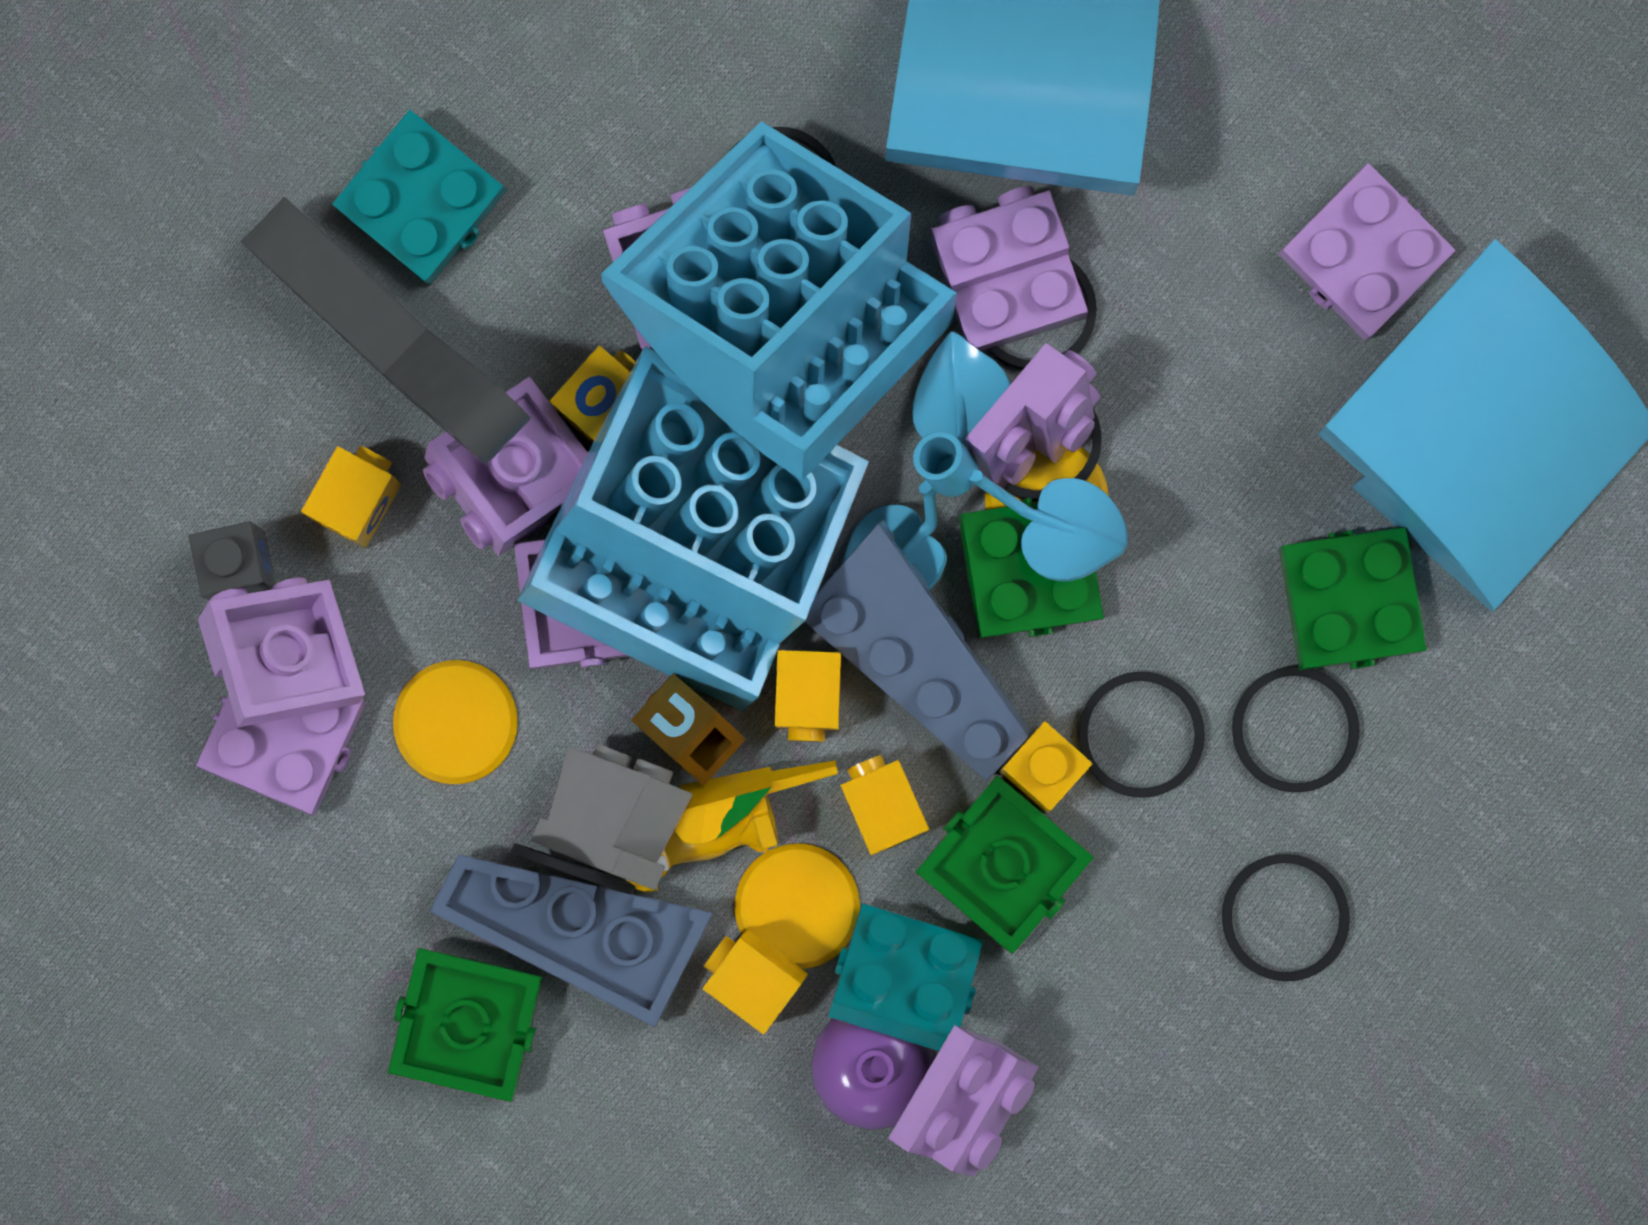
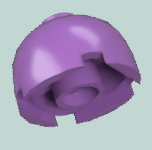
(866, 1074)

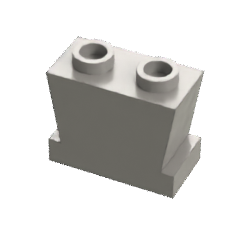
(613, 814)

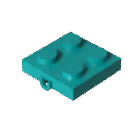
(420, 197)
(905, 978)

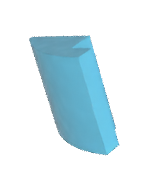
(1027, 90)
(782, 297)
(1490, 426)
(689, 540)

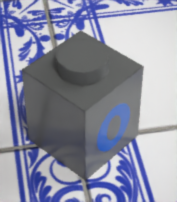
(232, 559)

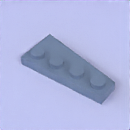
(904, 642)
(588, 935)

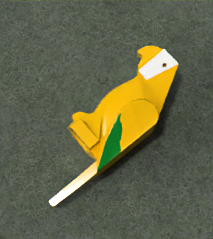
(732, 813)

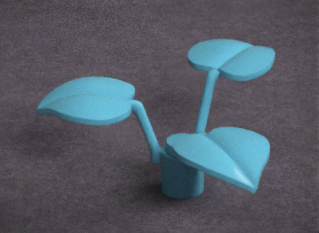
(1075, 521)

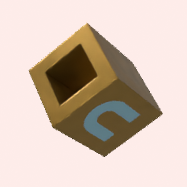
(688, 729)

